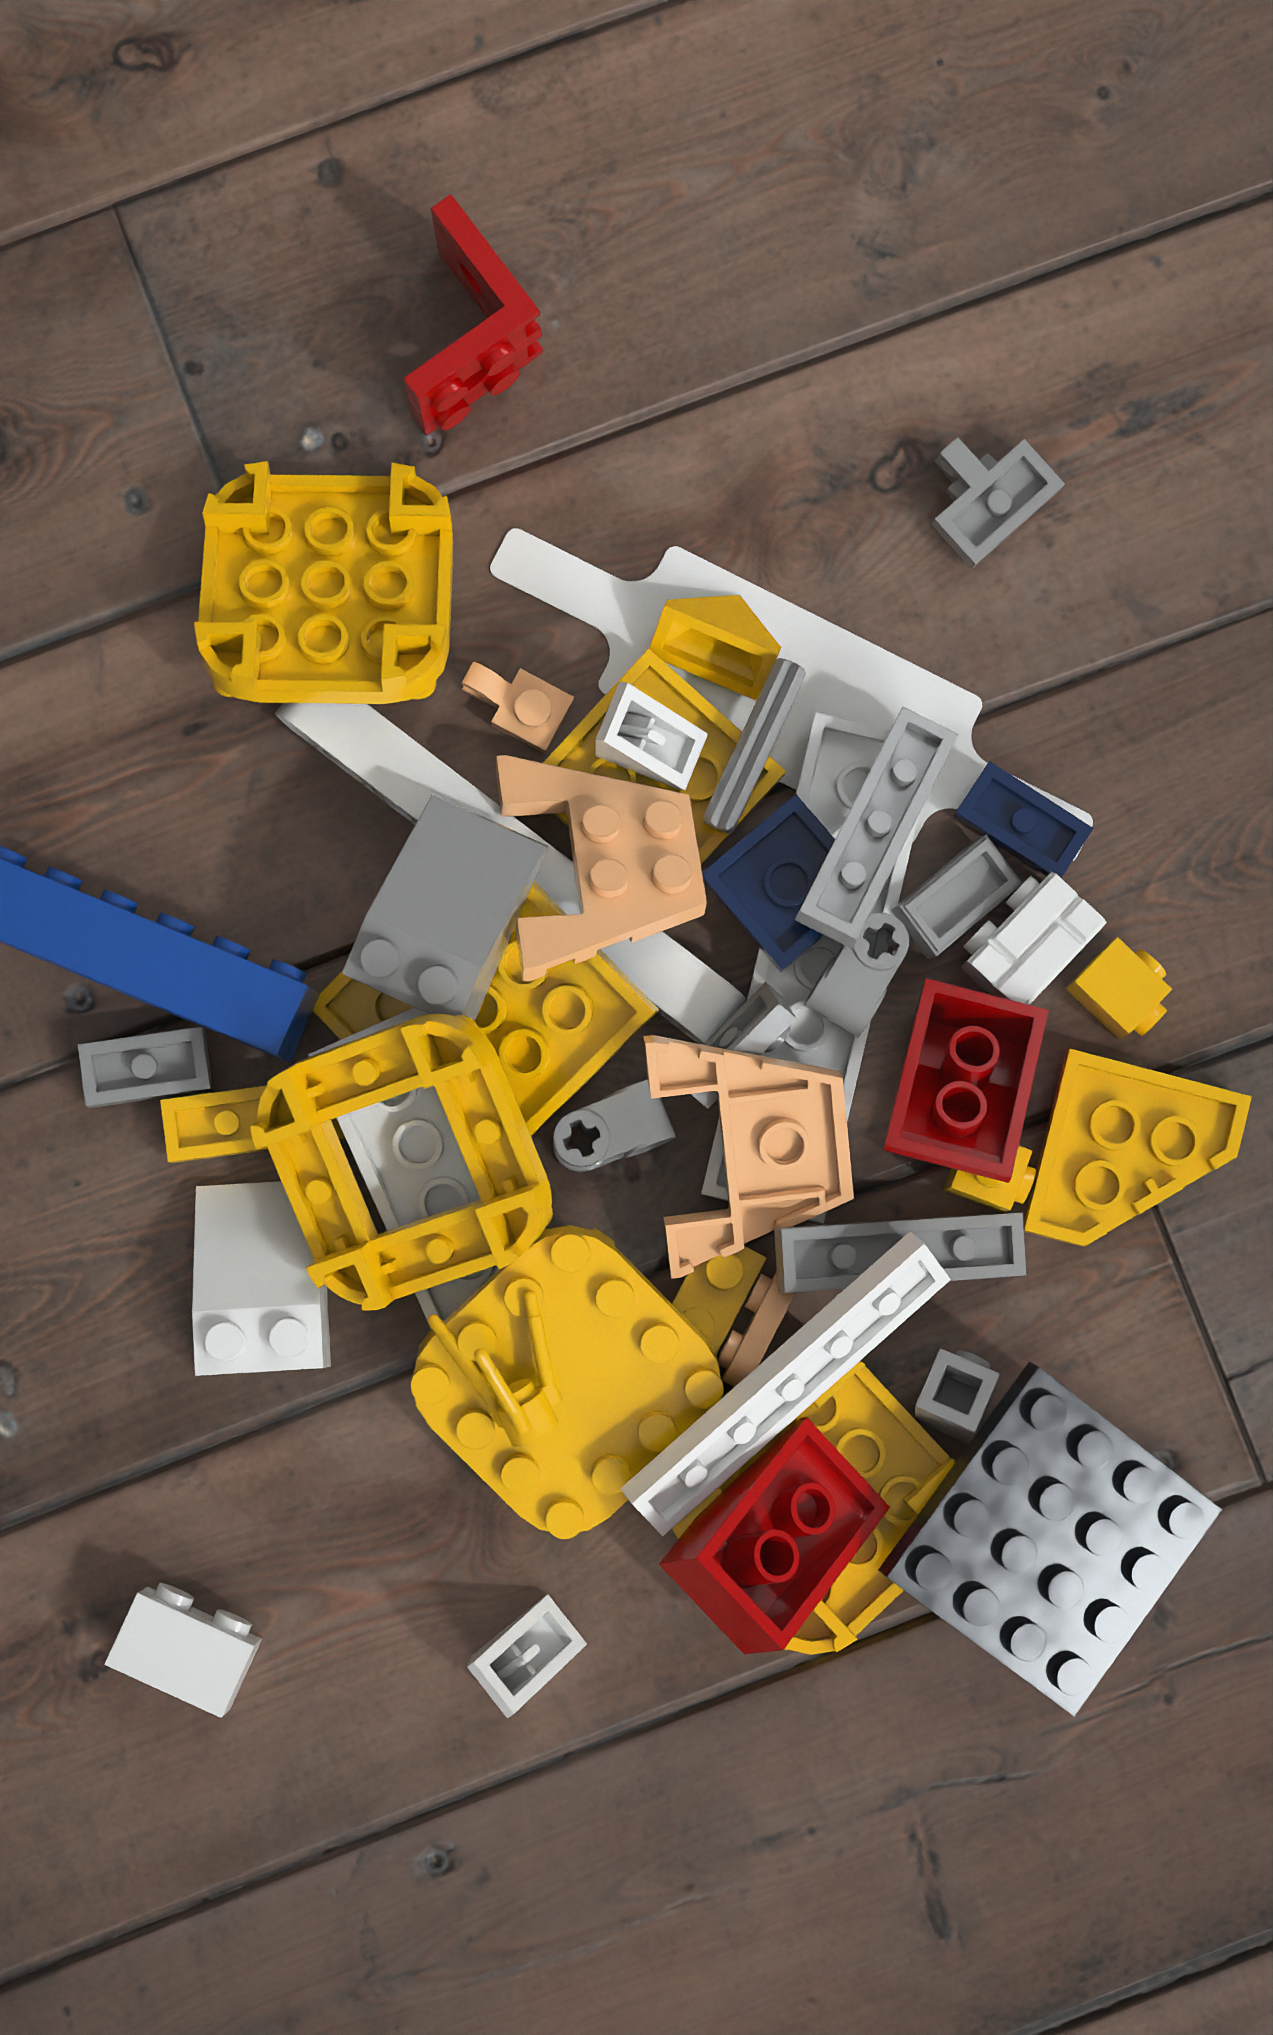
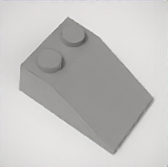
(446, 911)

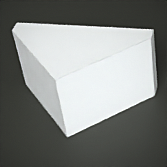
(649, 738)
(526, 1655)

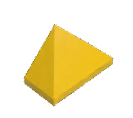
(717, 641)

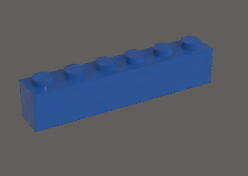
(153, 959)

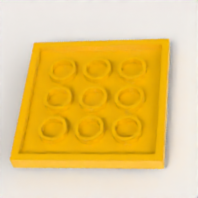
(544, 1030)

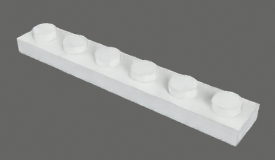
(786, 1383)

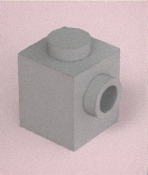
(957, 1394)

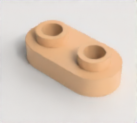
(744, 1352)

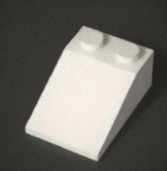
(251, 1284)

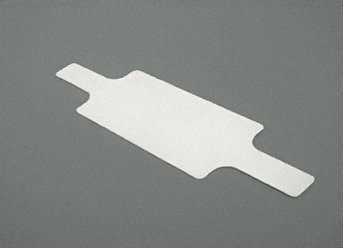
(842, 670)

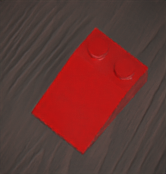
(966, 1080)
(776, 1540)

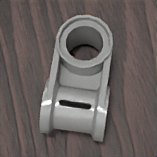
(854, 981)
(624, 1124)

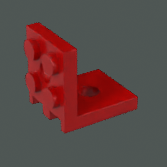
(492, 351)

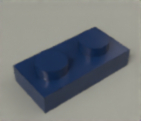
(1023, 821)

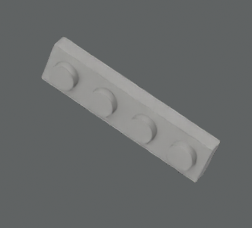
(876, 828)
(839, 1253)

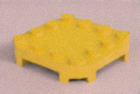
(326, 587)
(618, 1354)
(897, 1463)

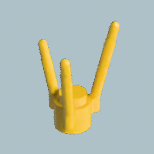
(517, 1407)

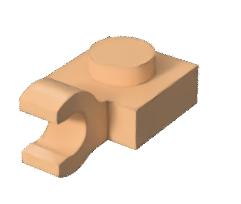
(526, 708)

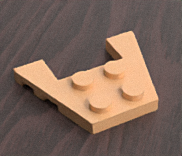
(630, 860)
(779, 1144)

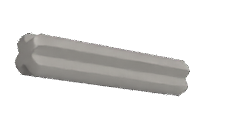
(754, 745)

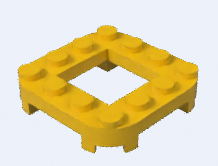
(324, 1194)

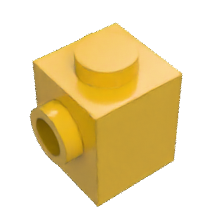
(1122, 989)
(991, 1192)

